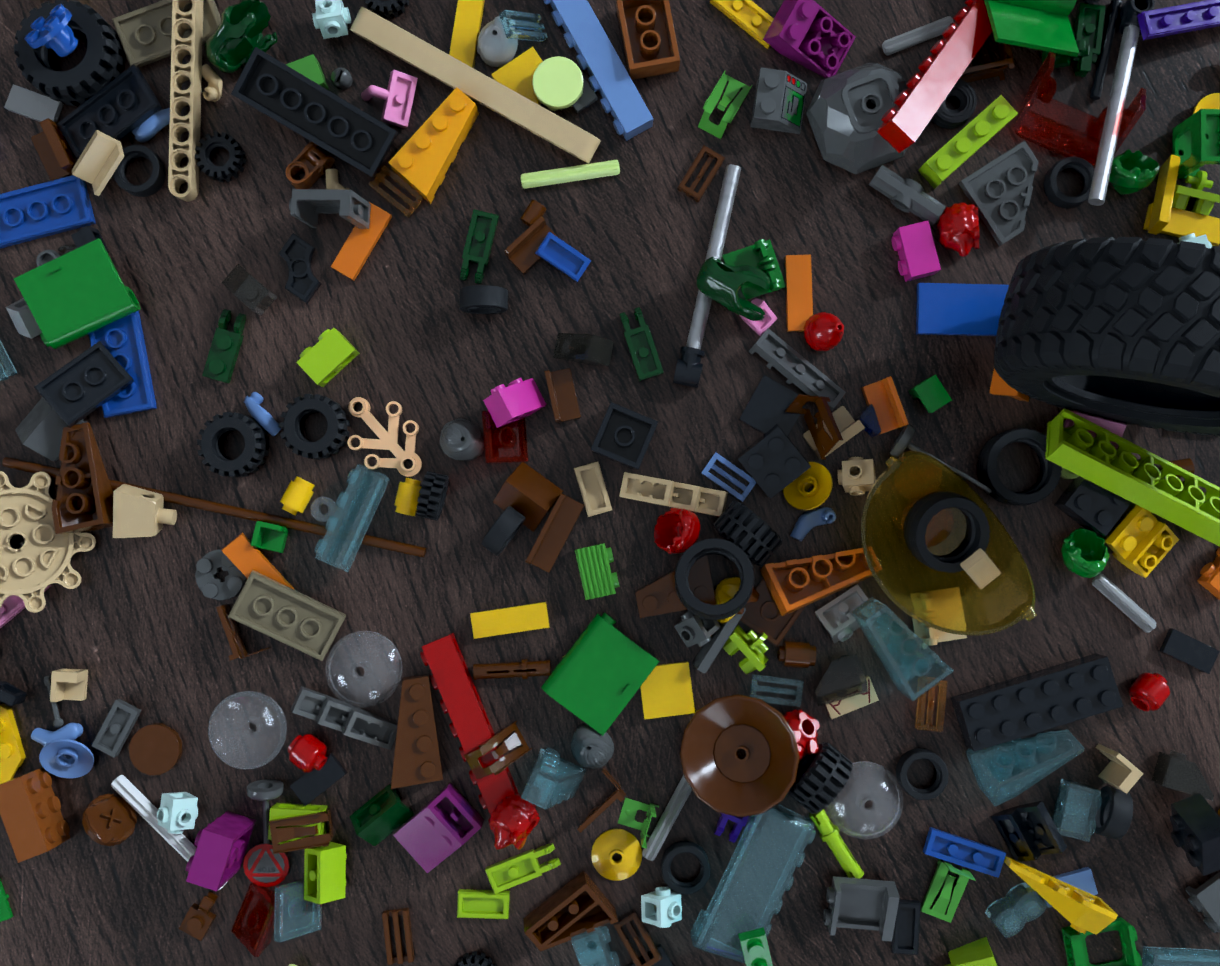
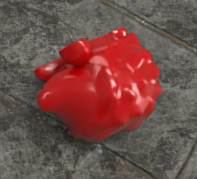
(959, 228)
(805, 731)
(513, 821)

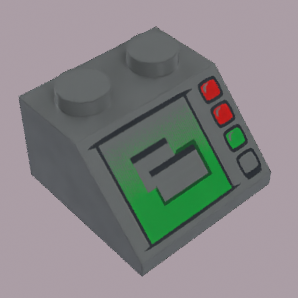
(778, 101)

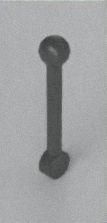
(58, 722)

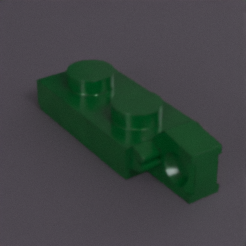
(1088, 27)

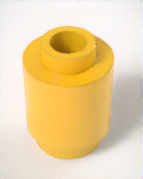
(297, 496)
(407, 497)

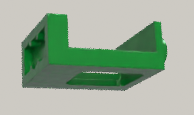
(1198, 141)
(1077, 951)

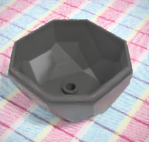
(846, 126)

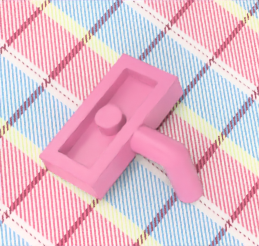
(397, 98)

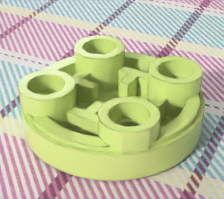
(557, 83)

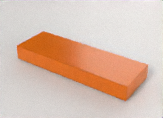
(360, 244)
(798, 291)
(250, 558)

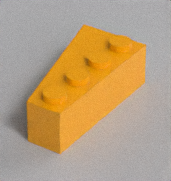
(435, 144)

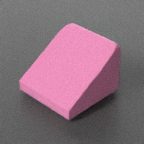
(761, 326)

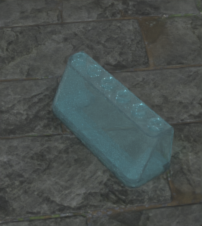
(753, 881)

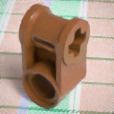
(308, 163)

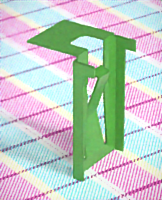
(731, 91)
(628, 814)
(940, 906)

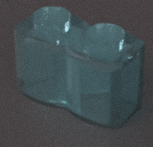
(1017, 908)

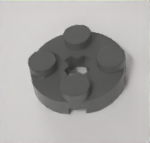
(211, 585)

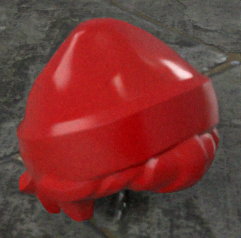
(676, 530)

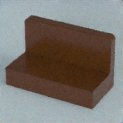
(53, 150)
(523, 249)
(562, 395)

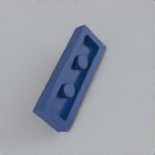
(964, 852)

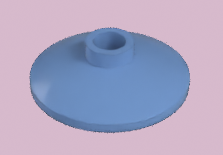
(66, 758)

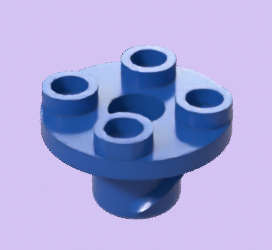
(53, 32)

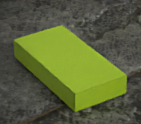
(483, 904)

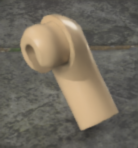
(215, 84)
(332, 180)

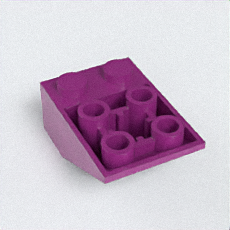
(809, 36)
(439, 828)

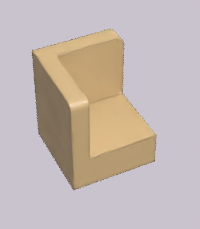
(68, 684)

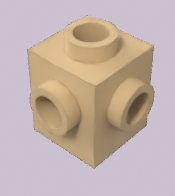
(857, 475)

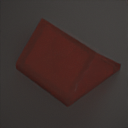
(504, 443)
(256, 919)

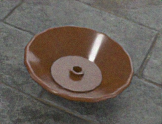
(712, 759)

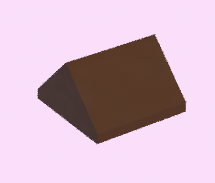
(528, 494)

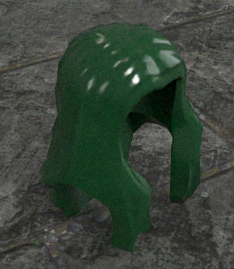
(239, 35)
(725, 285)

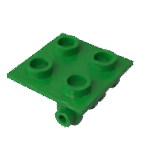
(762, 257)

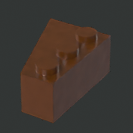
(661, 596)
(569, 912)

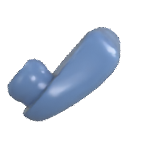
(152, 125)
(260, 414)
(812, 519)
(69, 731)

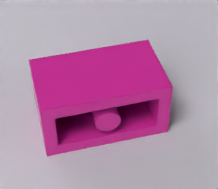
(916, 251)
(514, 402)

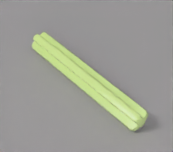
(570, 174)

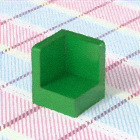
(931, 394)
(269, 537)

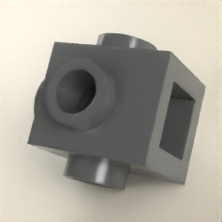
(696, 629)

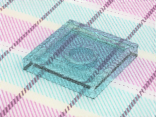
(293, 913)

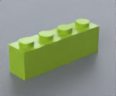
(967, 141)

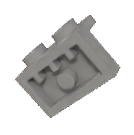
(838, 615)

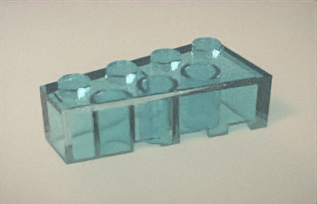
(903, 654)
(551, 779)

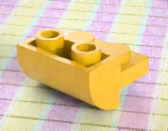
(1141, 541)

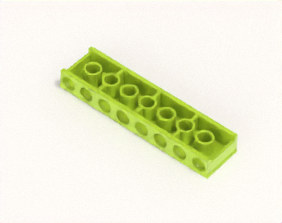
(1133, 478)

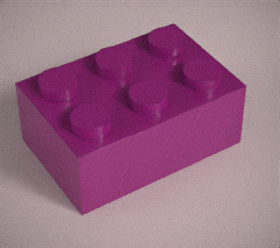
(220, 850)

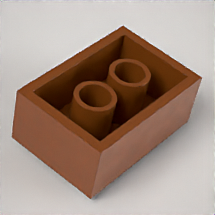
(648, 37)
(32, 814)

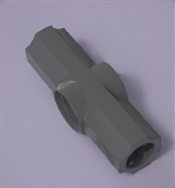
(907, 195)

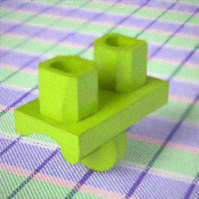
(1204, 201)
(751, 646)

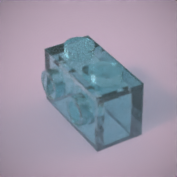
(1076, 809)
(593, 948)

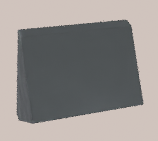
(43, 430)

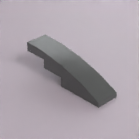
(345, 718)

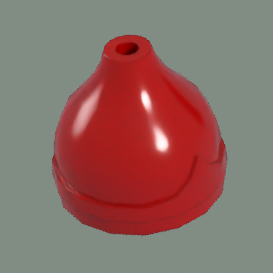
(823, 331)

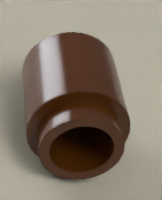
(797, 654)

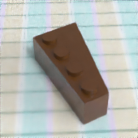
(416, 737)

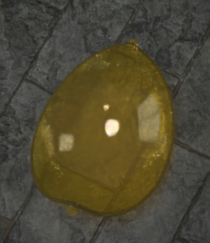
(935, 597)

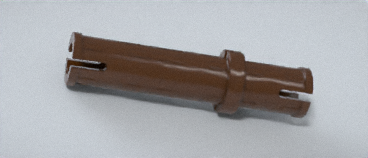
(512, 669)

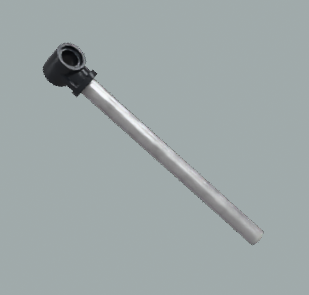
(1130, 30)
(689, 366)

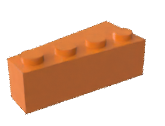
(813, 578)

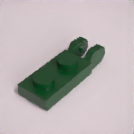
(479, 243)
(641, 347)
(224, 348)

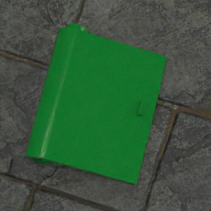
(1034, 24)
(76, 294)
(599, 674)

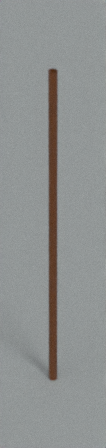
(231, 510)

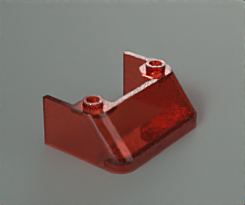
(1064, 127)

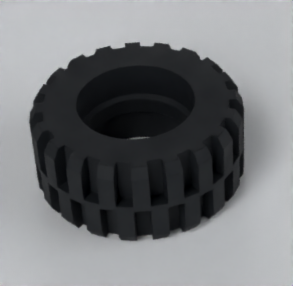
(90, 75)

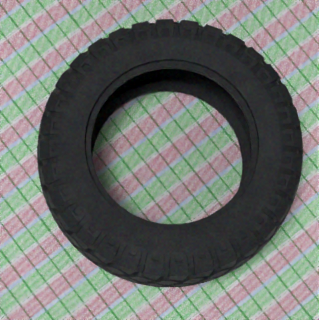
(1117, 331)

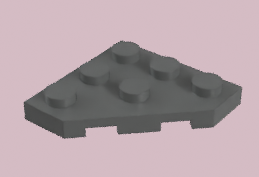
(1003, 191)

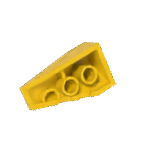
(1079, 907)

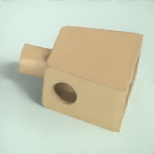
(139, 512)

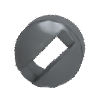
(345, 80)

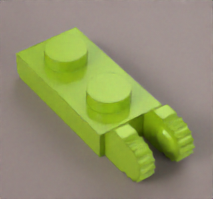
(520, 868)

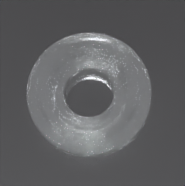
(316, 505)

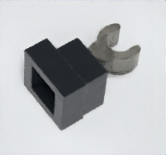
(83, 237)

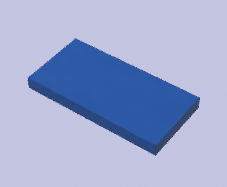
(44, 210)
(959, 308)
(127, 345)

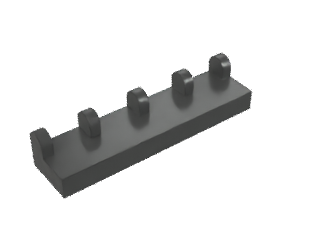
(796, 368)

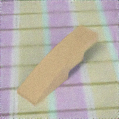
(673, 494)

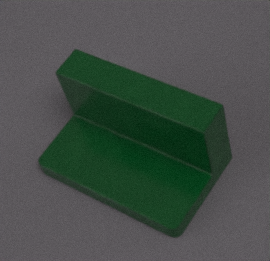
(380, 816)

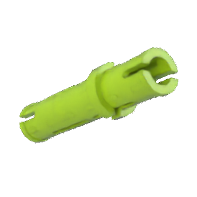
(831, 836)

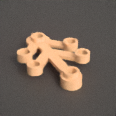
(387, 440)

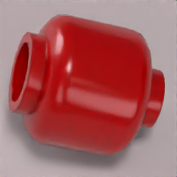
(1149, 691)
(307, 753)

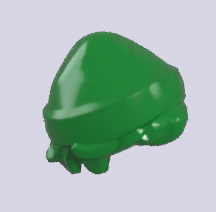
(1132, 172)
(1084, 553)

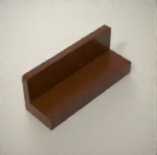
(555, 533)

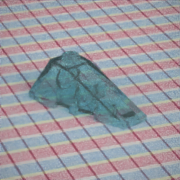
(1018, 764)

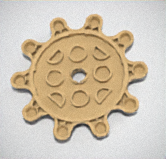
(45, 554)

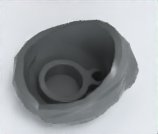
(461, 440)
(591, 748)

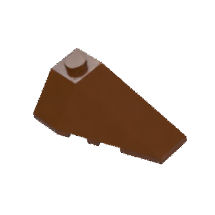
(83, 488)

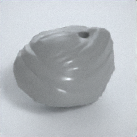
(495, 47)

